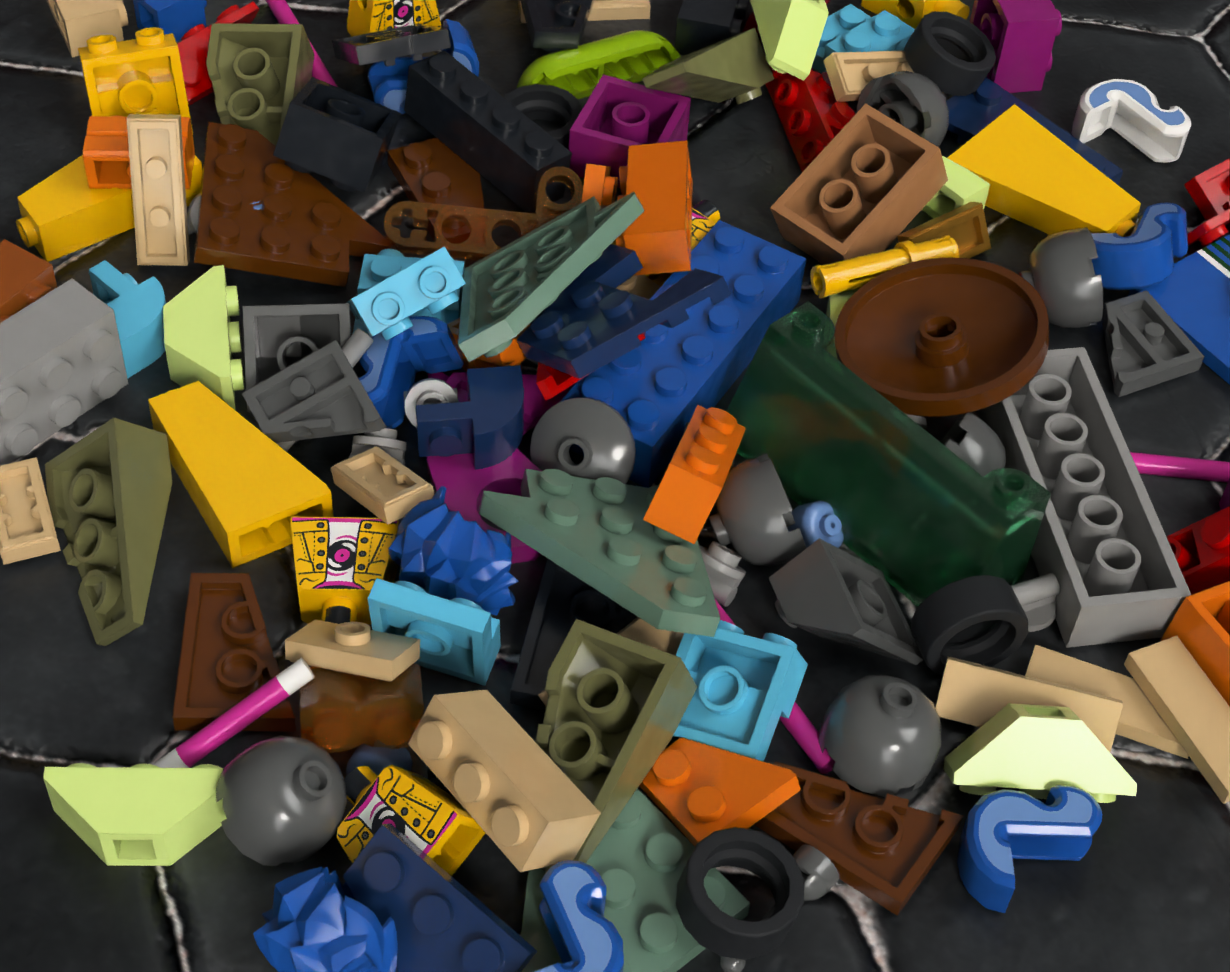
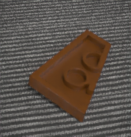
(437, 176)
(224, 654)
(871, 841)

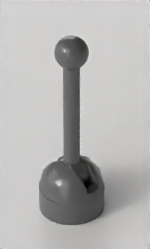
(818, 877)

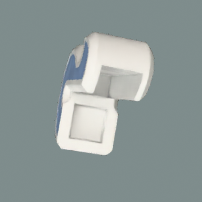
(1134, 115)

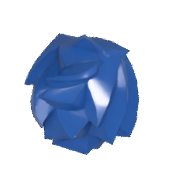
(454, 556)
(324, 929)

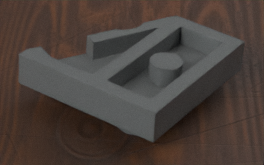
(1145, 344)
(314, 399)

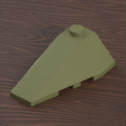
(717, 72)
(258, 73)
(112, 506)
(610, 717)

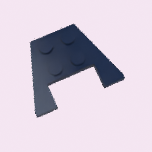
(600, 323)

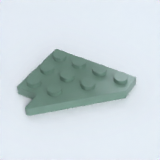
(528, 274)
(602, 539)
(641, 869)

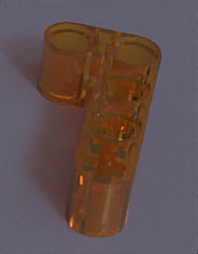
(478, 220)

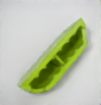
(621, 56)

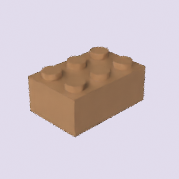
(860, 189)

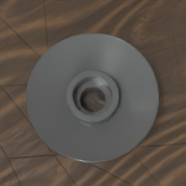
(596, 429)

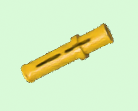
(857, 271)

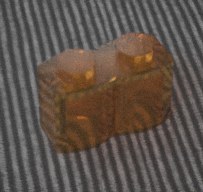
(352, 709)

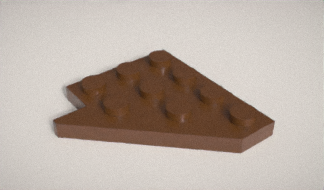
(298, 230)

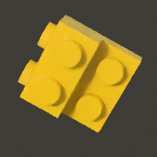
(134, 74)

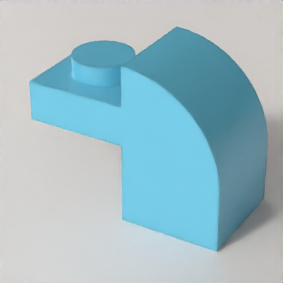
(136, 311)

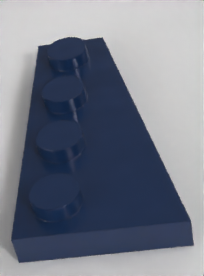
(977, 110)

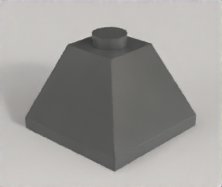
(287, 333)
(843, 602)

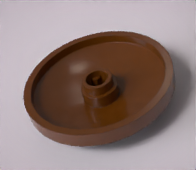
(944, 335)

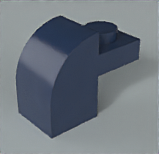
(484, 425)

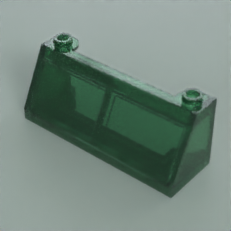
(889, 481)

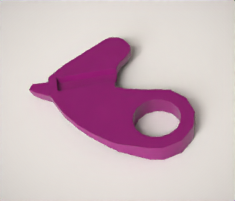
(467, 485)

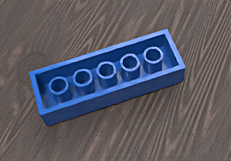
(703, 356)

